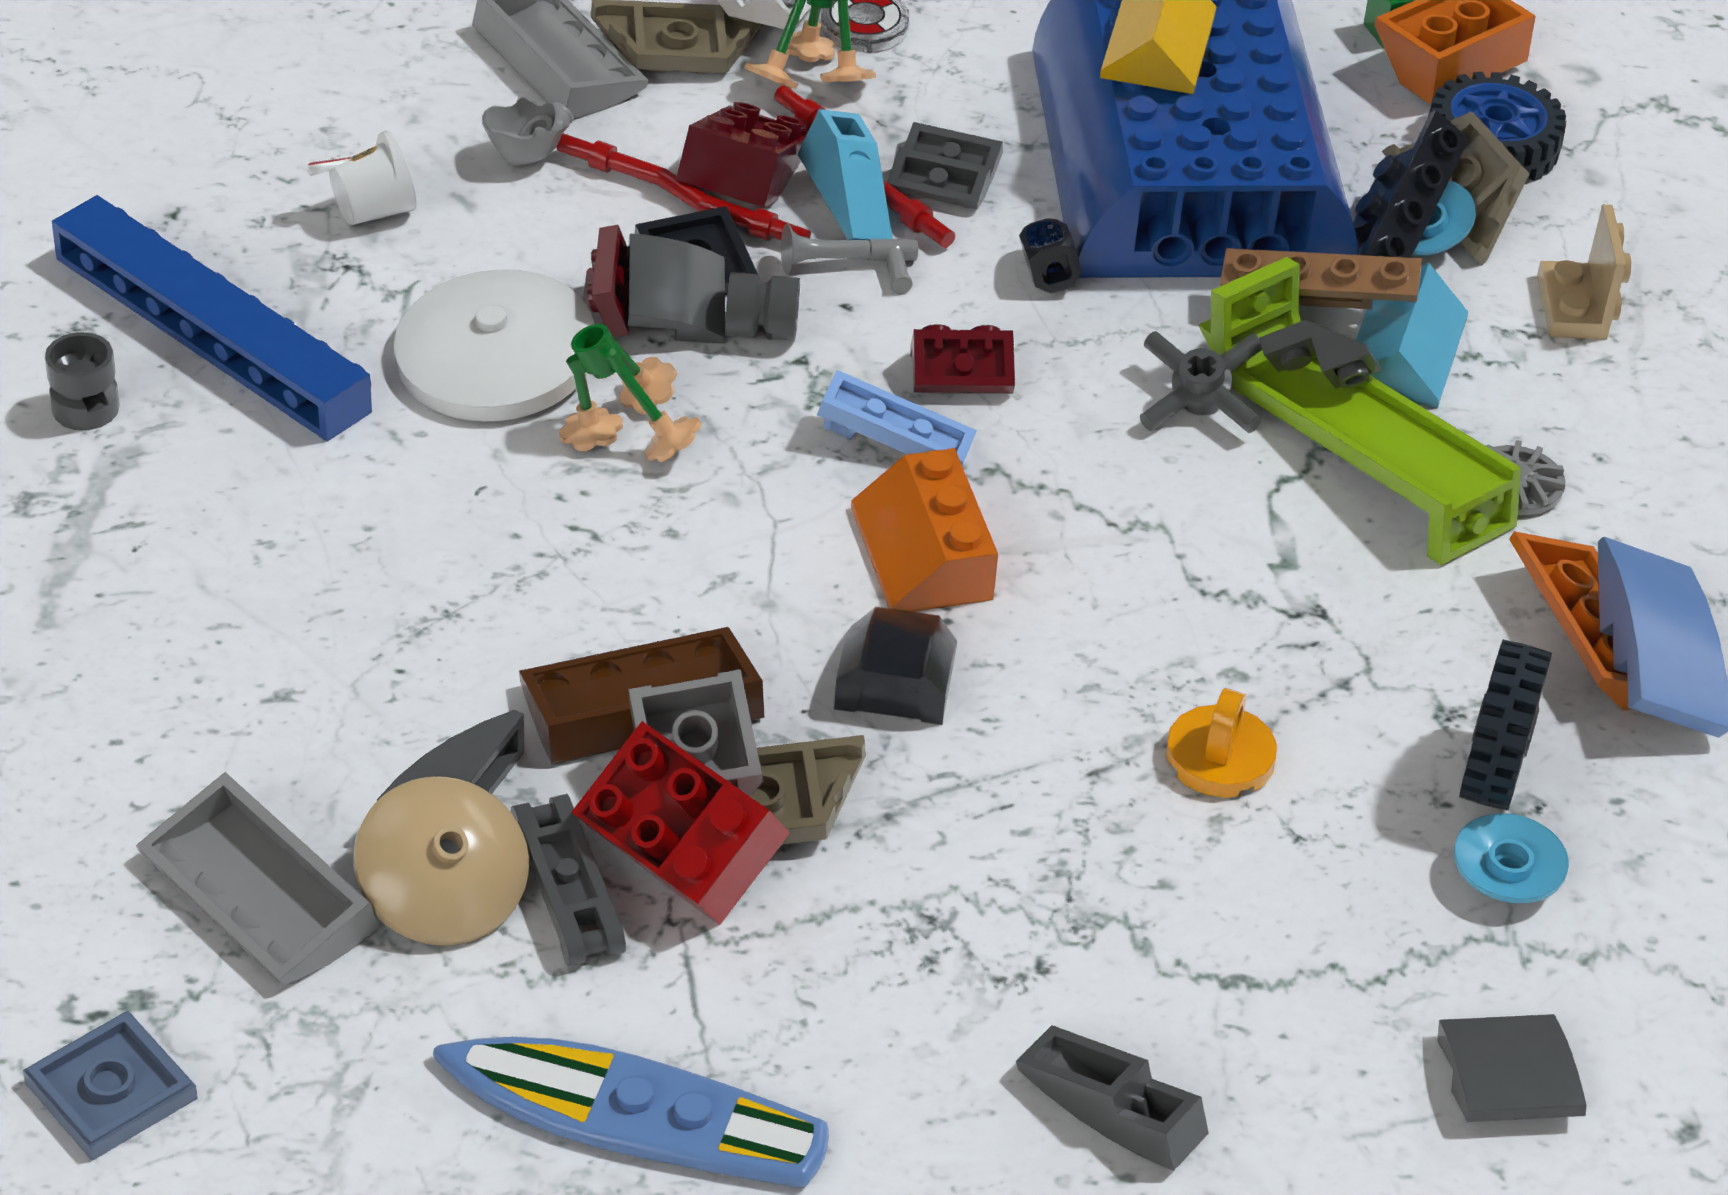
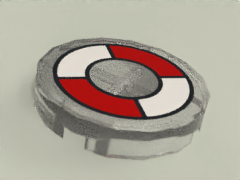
(873, 24)

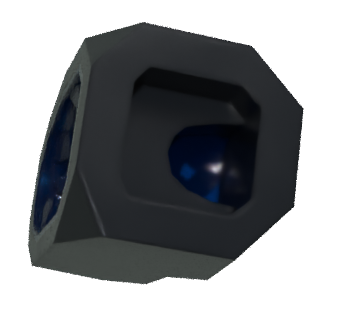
(1050, 255)

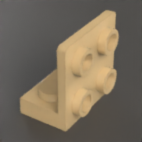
(1586, 296)

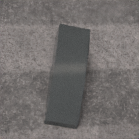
(475, 755)
(1116, 1096)

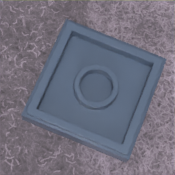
(110, 1085)

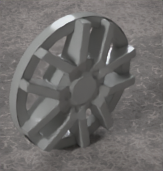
(1537, 477)

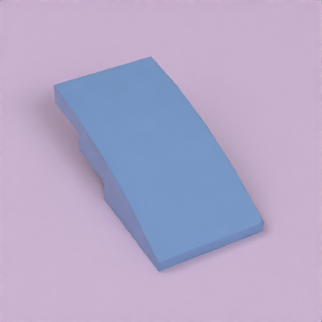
(1662, 637)

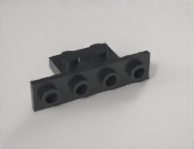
(1408, 190)

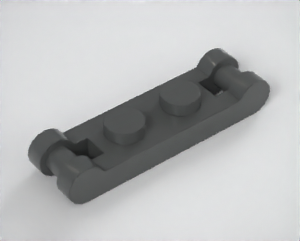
(569, 880)

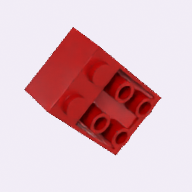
(681, 822)

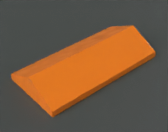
(1570, 585)

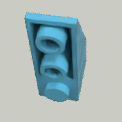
(847, 173)

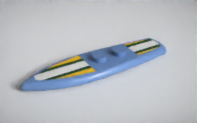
(639, 1107)

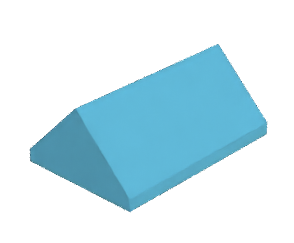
(1416, 339)

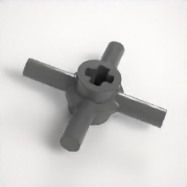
(1201, 382)

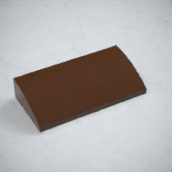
(584, 701)

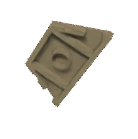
(674, 34)
(1489, 176)
(808, 783)

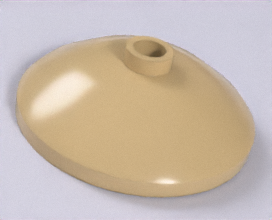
(423, 888)

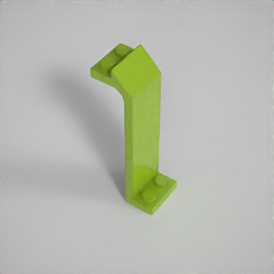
(1371, 426)

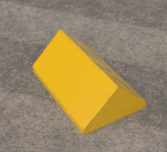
(1159, 43)

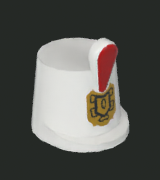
(370, 182)

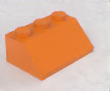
(1452, 38)
(927, 534)

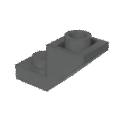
(1340, 357)

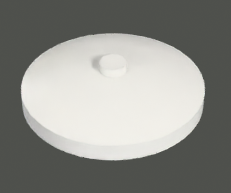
(491, 345)

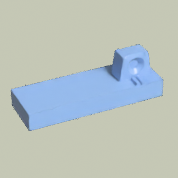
(889, 419)

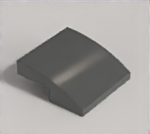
(946, 165)
(676, 288)
(1511, 1068)

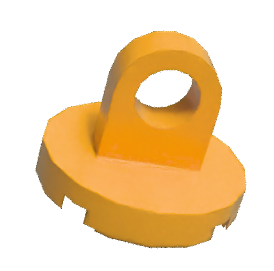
(1222, 748)

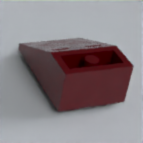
(742, 153)

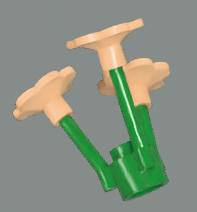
(811, 47)
(643, 389)

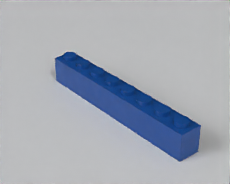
(213, 317)

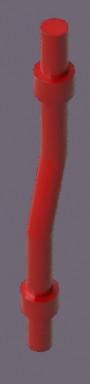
(606, 158)
(912, 212)

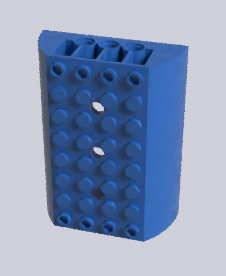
(1147, 177)

